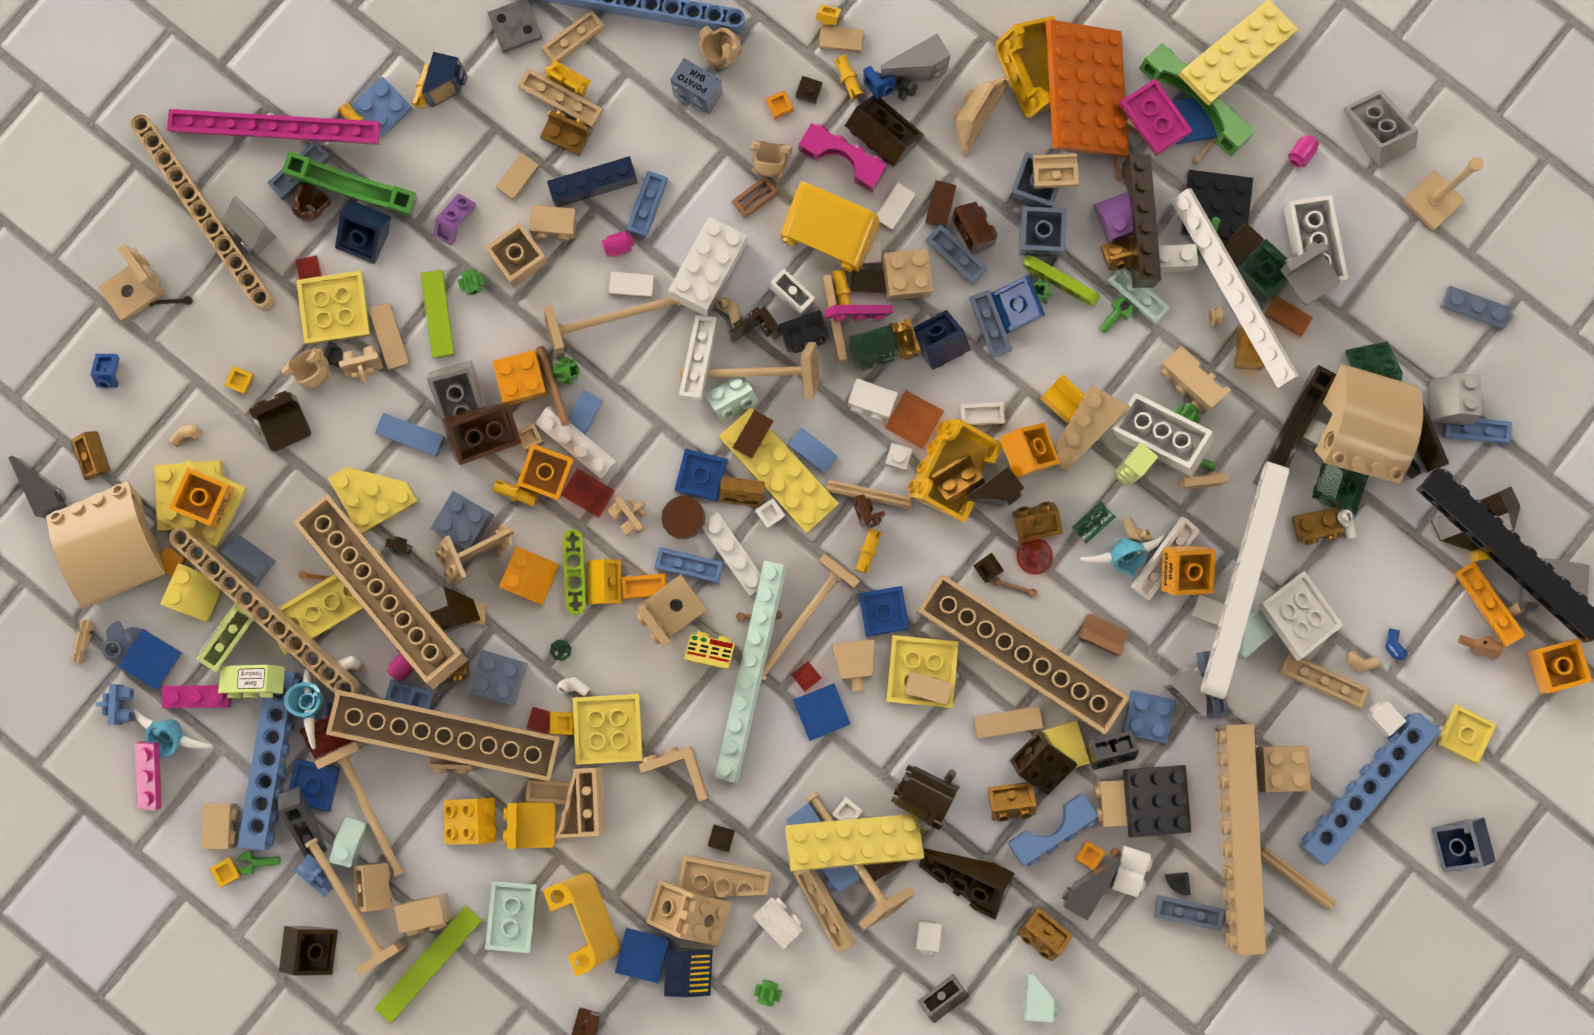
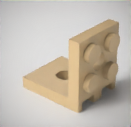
(135, 275)
(664, 621)
(673, 755)
(688, 914)

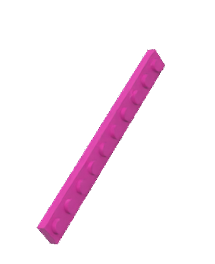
(274, 126)

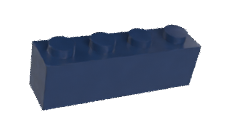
(592, 182)

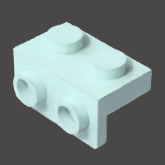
(731, 398)

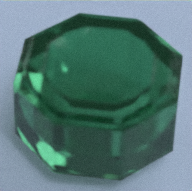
(560, 650)

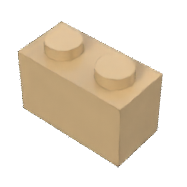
(553, 222)
(1111, 803)
(219, 826)
(372, 887)

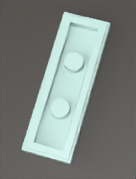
(1142, 298)

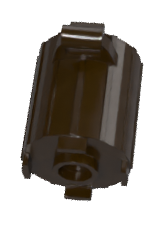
(926, 796)

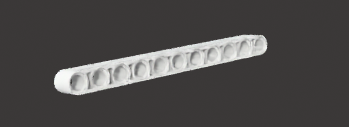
(1244, 580)

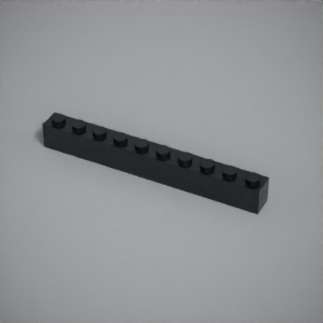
(1509, 552)

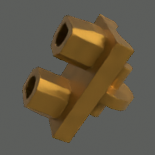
(906, 339)

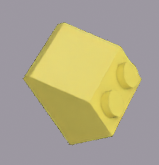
(191, 593)

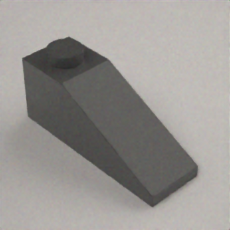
(40, 492)
(299, 819)
(1088, 890)

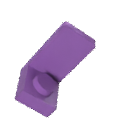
(451, 217)

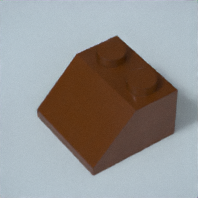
(973, 227)

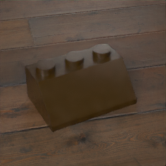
(883, 130)

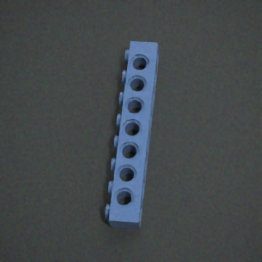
(1424, 734)
(249, 836)

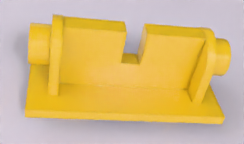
(567, 78)

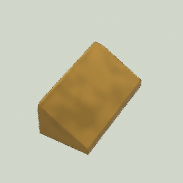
(90, 455)
(741, 491)

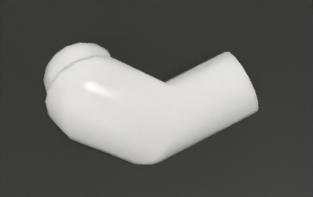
(1345, 518)
(348, 663)
(572, 684)

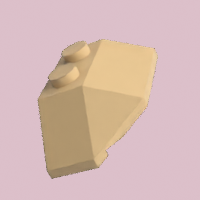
(977, 111)

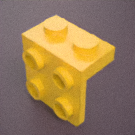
(469, 821)
(530, 825)

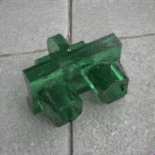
(1093, 522)

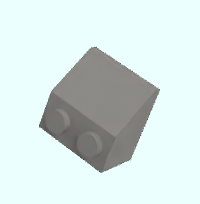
(247, 226)
(1455, 399)
(1187, 690)

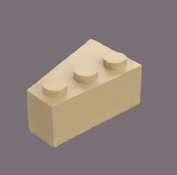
(1192, 380)
(585, 805)

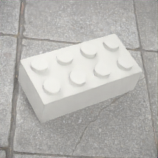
(1316, 221)
(708, 266)
(1165, 433)

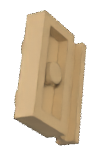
(1055, 170)
(1211, 479)

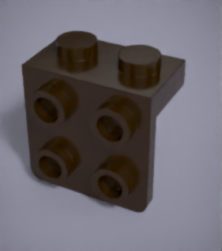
(281, 420)

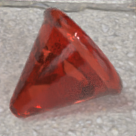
(1035, 556)

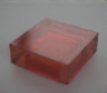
(308, 267)
(806, 676)
(539, 720)

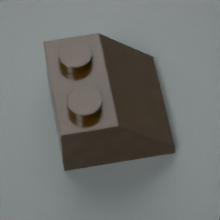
(999, 490)
(308, 950)

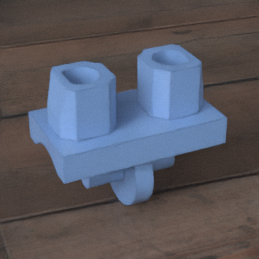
(113, 704)
(314, 875)

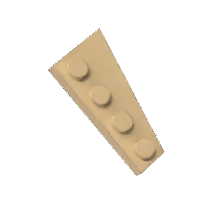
(1089, 422)
(721, 878)

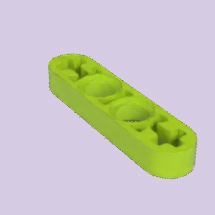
(1061, 280)
(570, 572)

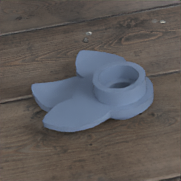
(121, 638)

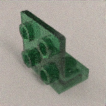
(1376, 359)

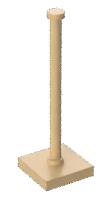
(1436, 198)
(557, 331)
(808, 370)
(837, 573)
(342, 756)
(885, 906)
(379, 953)

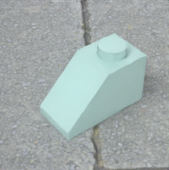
(1256, 633)
(348, 842)
(1038, 1002)

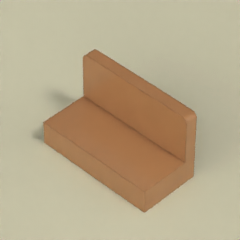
(1103, 635)

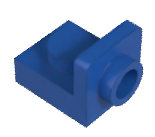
(876, 84)
(105, 370)

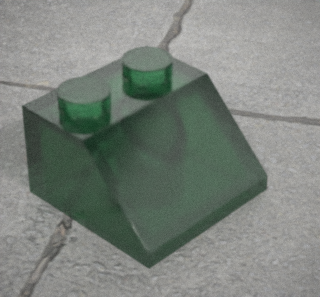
(1339, 488)

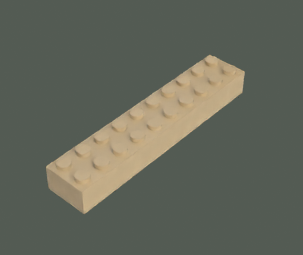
(380, 591)
(1023, 655)
(442, 735)
(1241, 839)

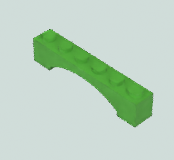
(1229, 127)
(349, 185)

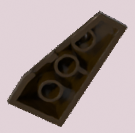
(976, 880)

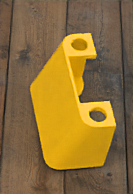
(952, 441)
(593, 917)

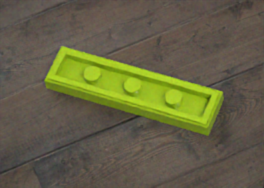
(437, 314)

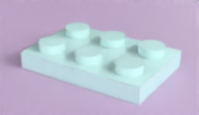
(511, 916)

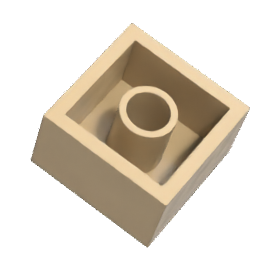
(516, 254)
(907, 274)
(1284, 768)
(423, 913)

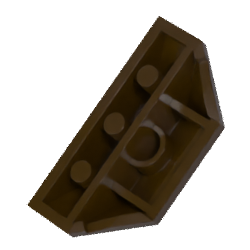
(1502, 504)
(449, 608)

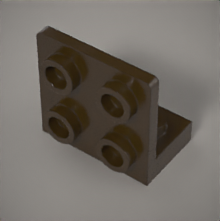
(756, 317)
(1042, 763)

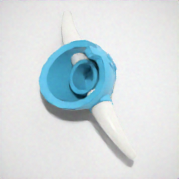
(1126, 555)
(305, 702)
(168, 735)

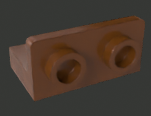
(863, 510)
(586, 1022)

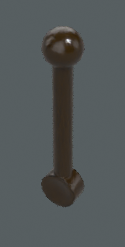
(187, 300)

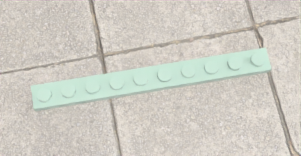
(751, 671)

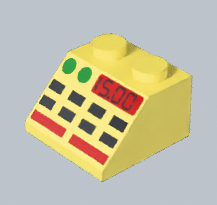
(710, 651)

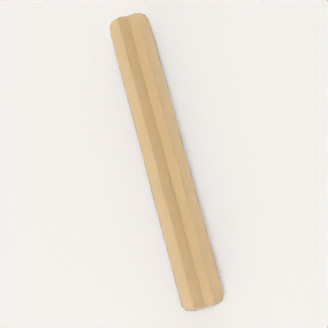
(874, 495)
(1297, 878)

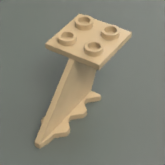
(452, 561)

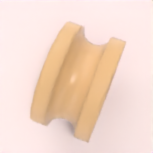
(1215, 316)

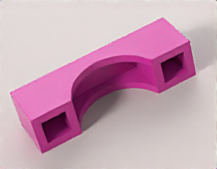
(819, 143)

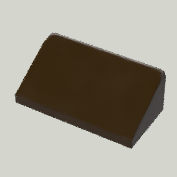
(1243, 243)
(943, 998)

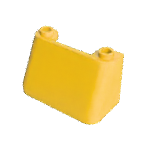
(1025, 62)
(830, 226)

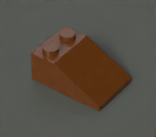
(481, 432)

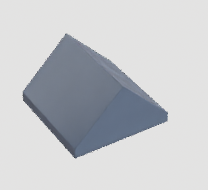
(247, 560)

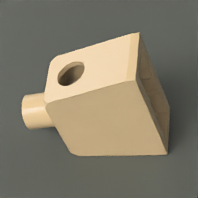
(854, 661)

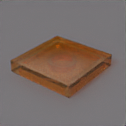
(914, 419)

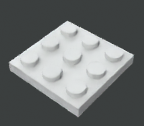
(1300, 615)

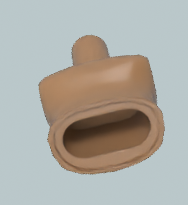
(1483, 646)

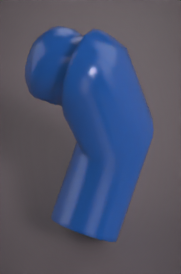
(1394, 647)

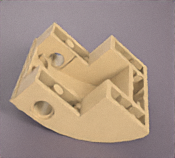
(1371, 424)
(104, 545)

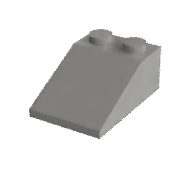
(920, 62)
(1381, 127)
(455, 389)
(1574, 572)

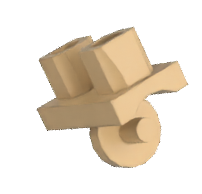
(362, 365)
(620, 507)

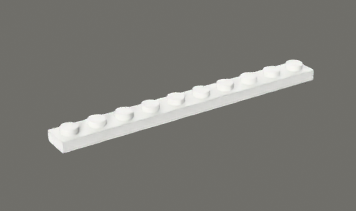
(1234, 288)

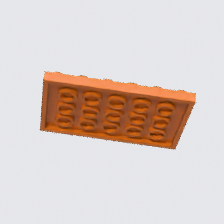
(1086, 89)

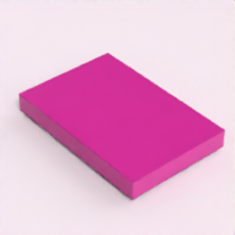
(1155, 117)

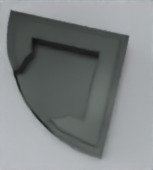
(333, 354)
(1179, 882)

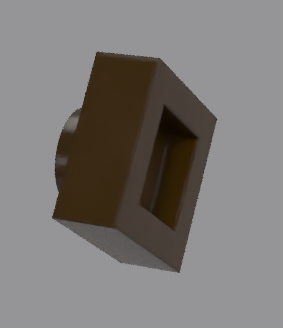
(809, 90)
(399, 544)
(988, 568)
(721, 838)

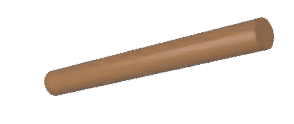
(552, 385)

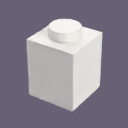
(1385, 717)
(928, 937)

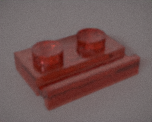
(588, 493)
(324, 742)

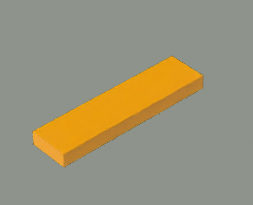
(1490, 604)

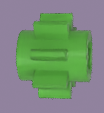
(471, 282)
(1044, 288)
(566, 370)
(1188, 411)
(767, 993)

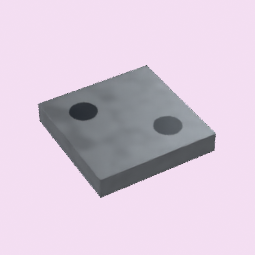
(514, 25)

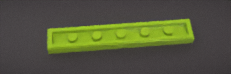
(428, 964)

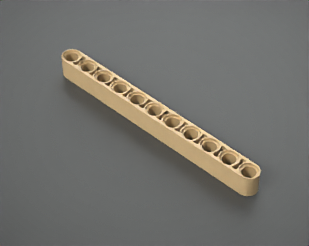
(195, 205)
(253, 609)

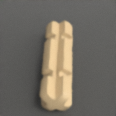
(82, 641)

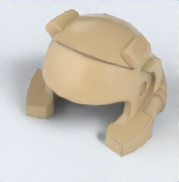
(719, 47)
(770, 158)
(309, 368)

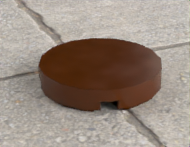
(683, 517)

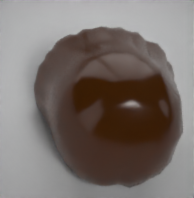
(311, 196)

